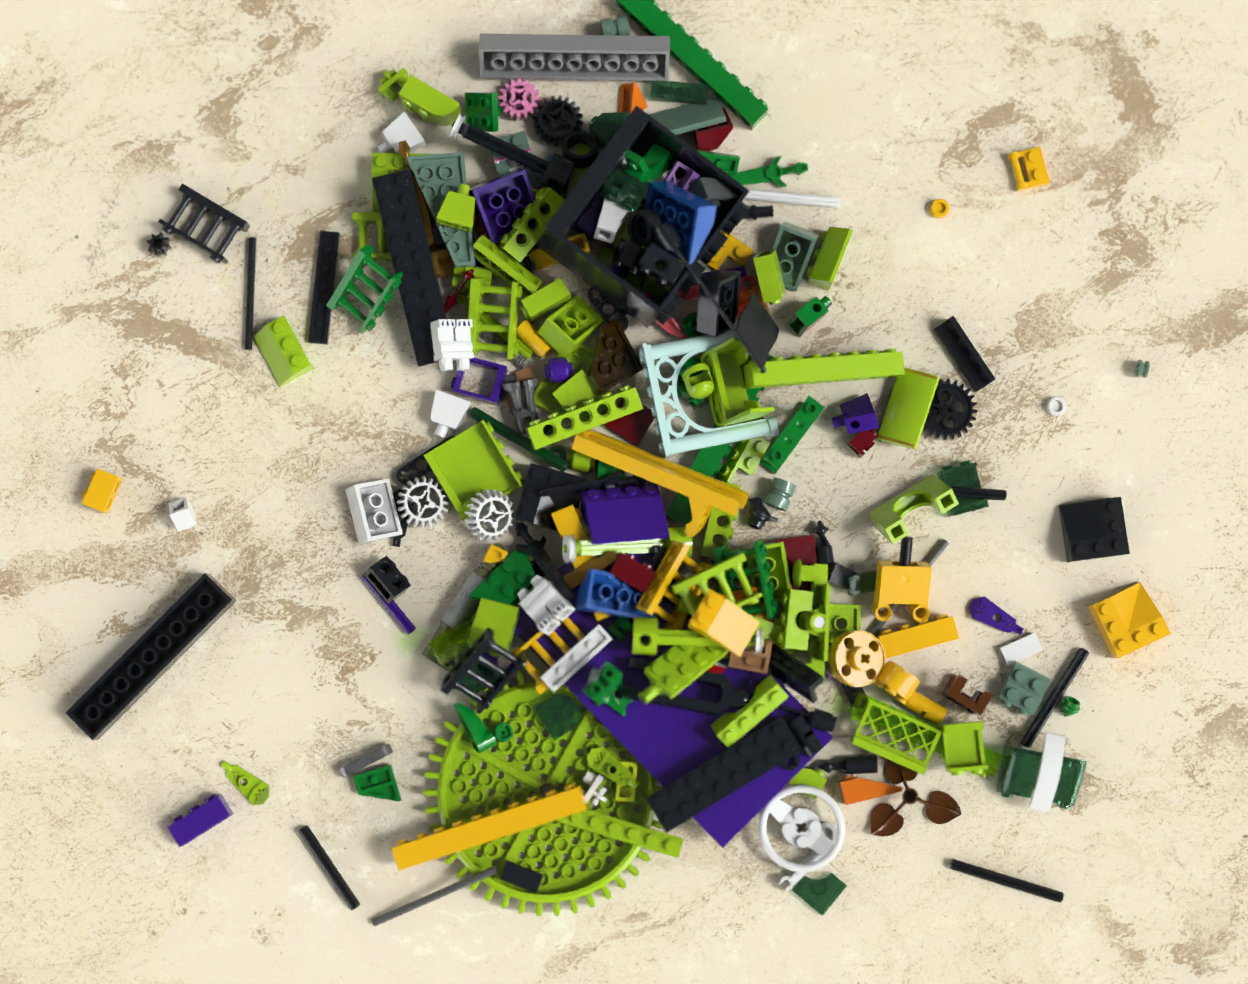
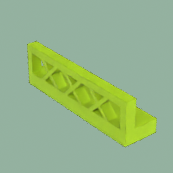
(506, 264)

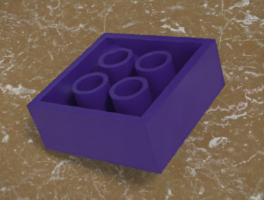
(502, 202)

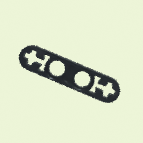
(413, 463)

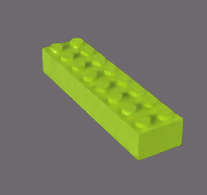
(825, 369)

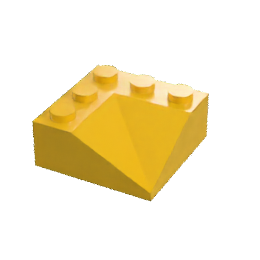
(1128, 620)

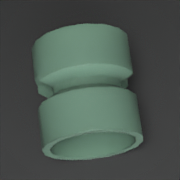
(615, 27)
(780, 493)

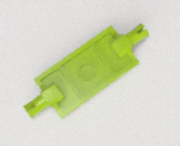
(679, 669)

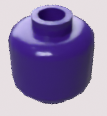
(558, 369)

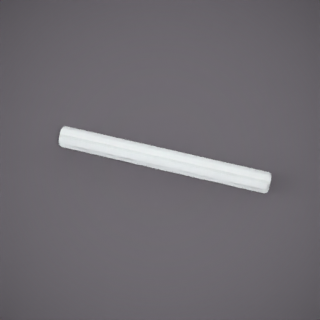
(793, 198)

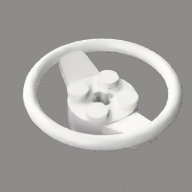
(812, 837)

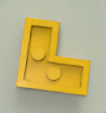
(734, 250)

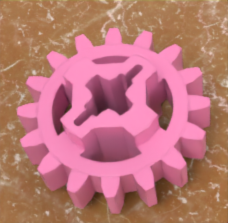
(523, 93)

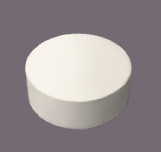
(1056, 406)

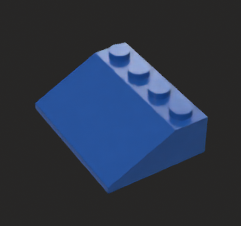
(686, 212)

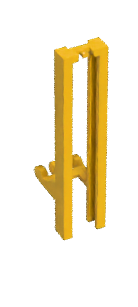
(701, 489)

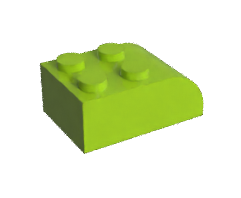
(429, 103)

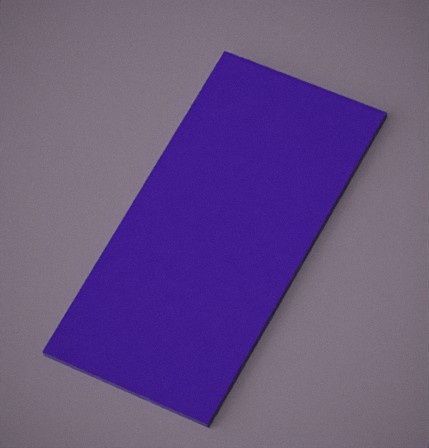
(665, 737)

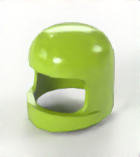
(699, 385)

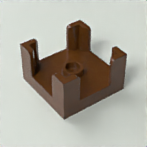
(976, 705)

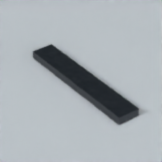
(324, 287)

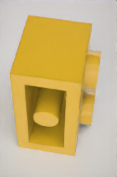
(101, 490)

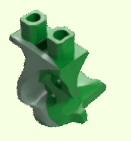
(603, 684)

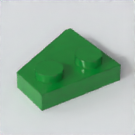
(378, 784)

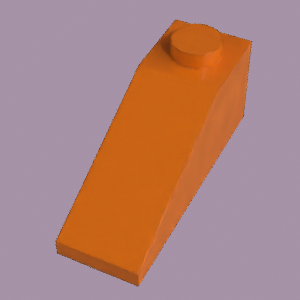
(860, 789)

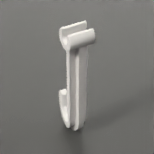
(793, 877)

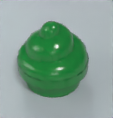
(1070, 706)

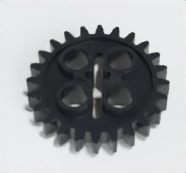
(960, 419)

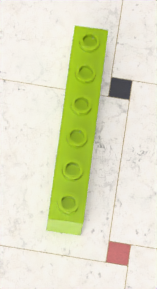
(631, 404)

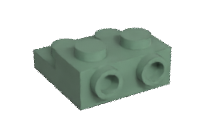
(1023, 689)

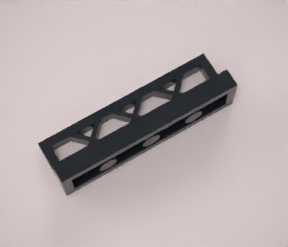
(964, 354)
(794, 673)

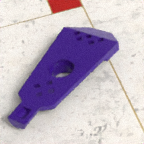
(989, 611)

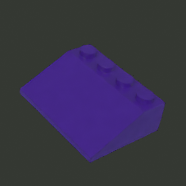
(624, 514)

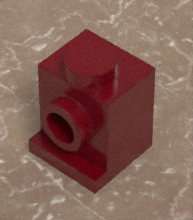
(862, 441)

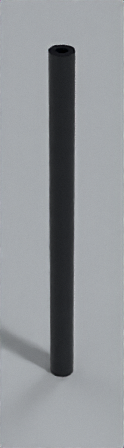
(250, 293)

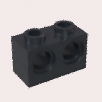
(383, 582)

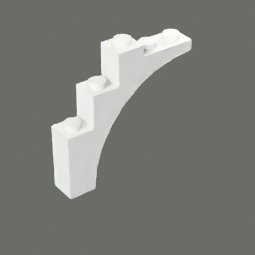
(613, 216)

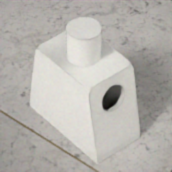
(401, 130)
(448, 412)

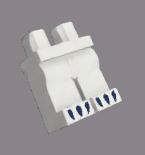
(452, 343)
(545, 604)

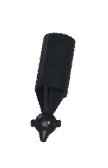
(823, 548)
(852, 765)

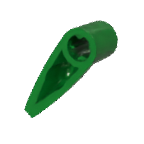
(477, 732)

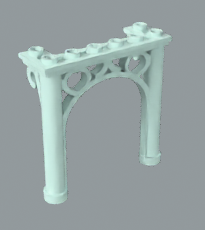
(709, 436)

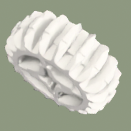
(431, 505)
(497, 520)

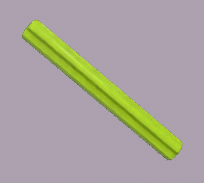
(463, 300)

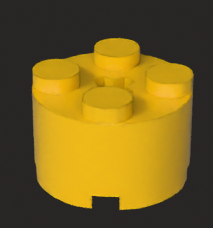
(897, 682)

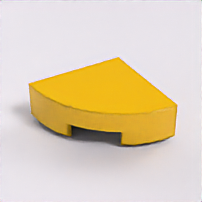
(494, 554)

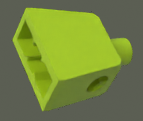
(457, 209)

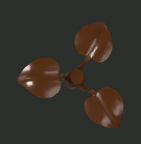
(887, 821)

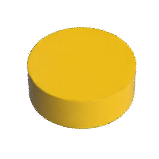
(939, 208)

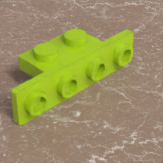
(744, 456)

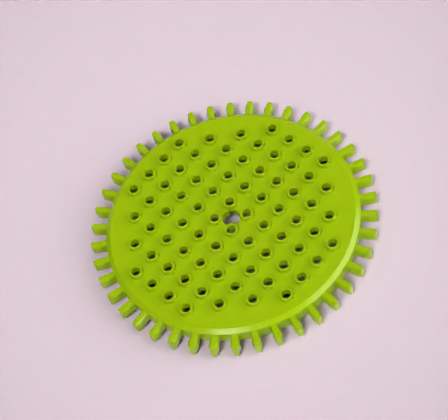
(572, 881)

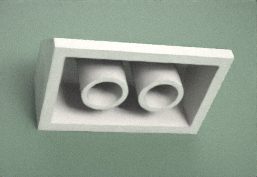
(373, 511)

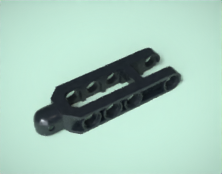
(731, 697)

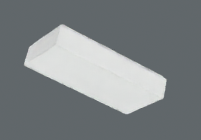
(1020, 649)

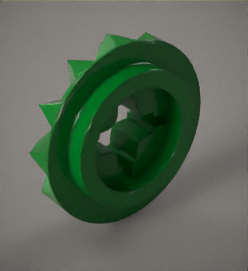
(689, 323)

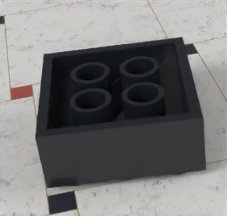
(538, 509)
(1094, 529)

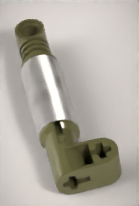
(463, 605)

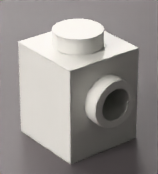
(182, 514)

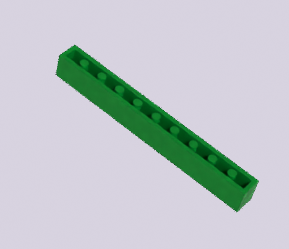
(697, 61)
(707, 463)

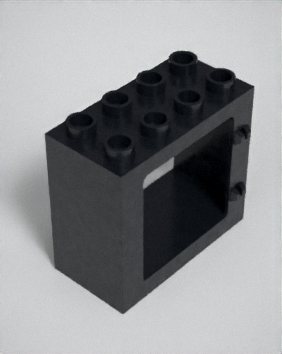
(637, 135)

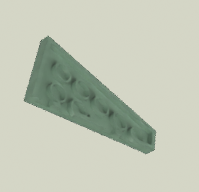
(435, 177)

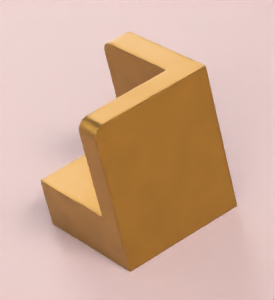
(443, 263)

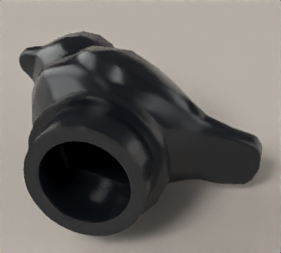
(759, 514)

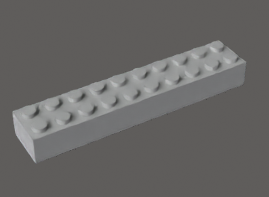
(574, 57)

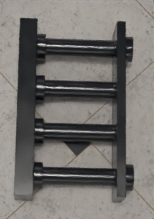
(205, 205)
(475, 655)

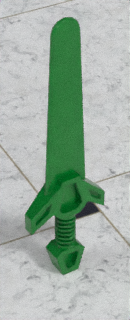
(769, 173)

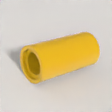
(528, 334)
(926, 707)

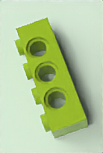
(531, 236)
(714, 529)

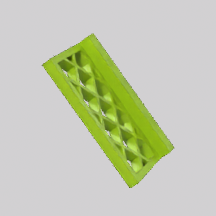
(889, 752)

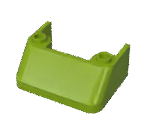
(729, 397)

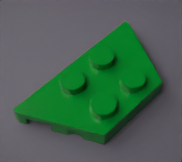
(506, 580)

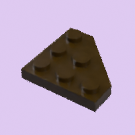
(613, 358)

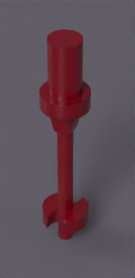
(451, 300)

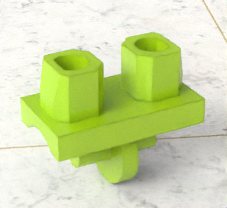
(392, 81)

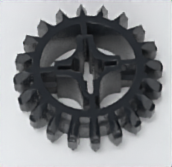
(550, 117)

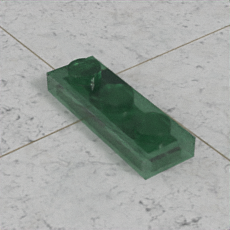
(679, 92)

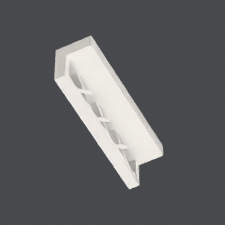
(576, 658)

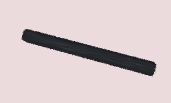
(1054, 698)
(1006, 880)

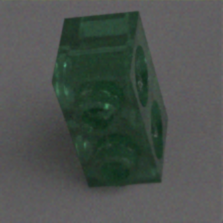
(627, 186)

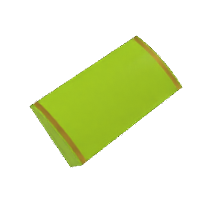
(908, 408)

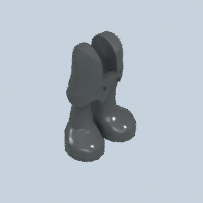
(519, 412)

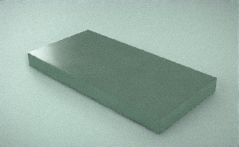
(691, 116)

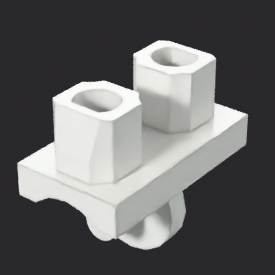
(594, 780)

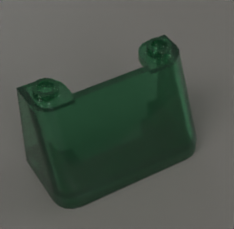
(1020, 771)

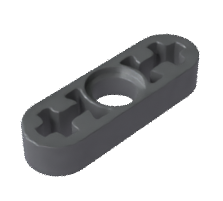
(366, 760)

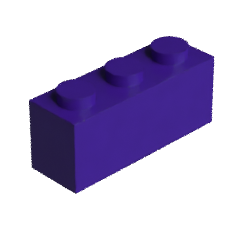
(200, 819)

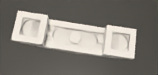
(1048, 772)

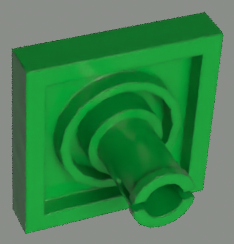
(482, 110)

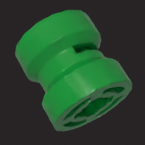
(624, 625)

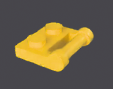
(1034, 168)

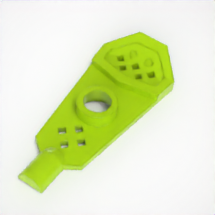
(606, 762)
(253, 786)

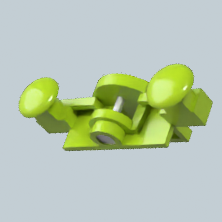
(823, 616)

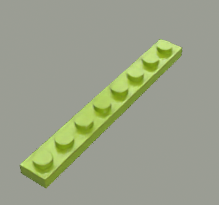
(624, 831)

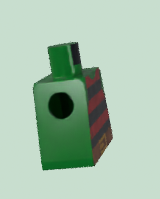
(809, 315)

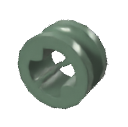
(1142, 368)

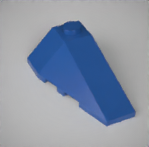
(608, 596)

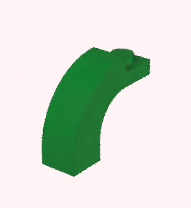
(650, 166)

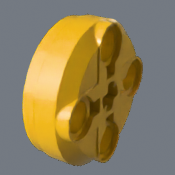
(856, 658)

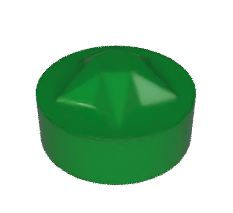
(502, 732)

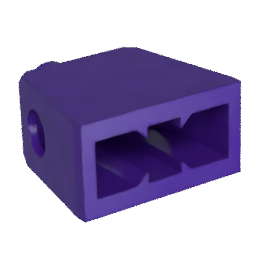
(857, 415)

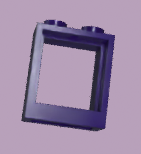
(497, 389)

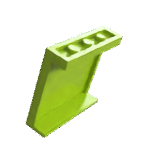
(471, 465)

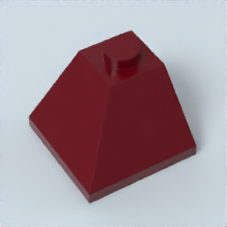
(712, 137)

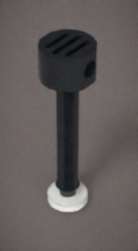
(555, 172)

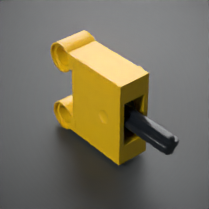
(902, 584)

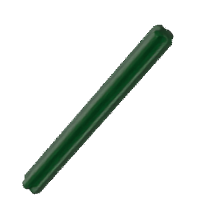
(519, 439)

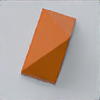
(630, 97)

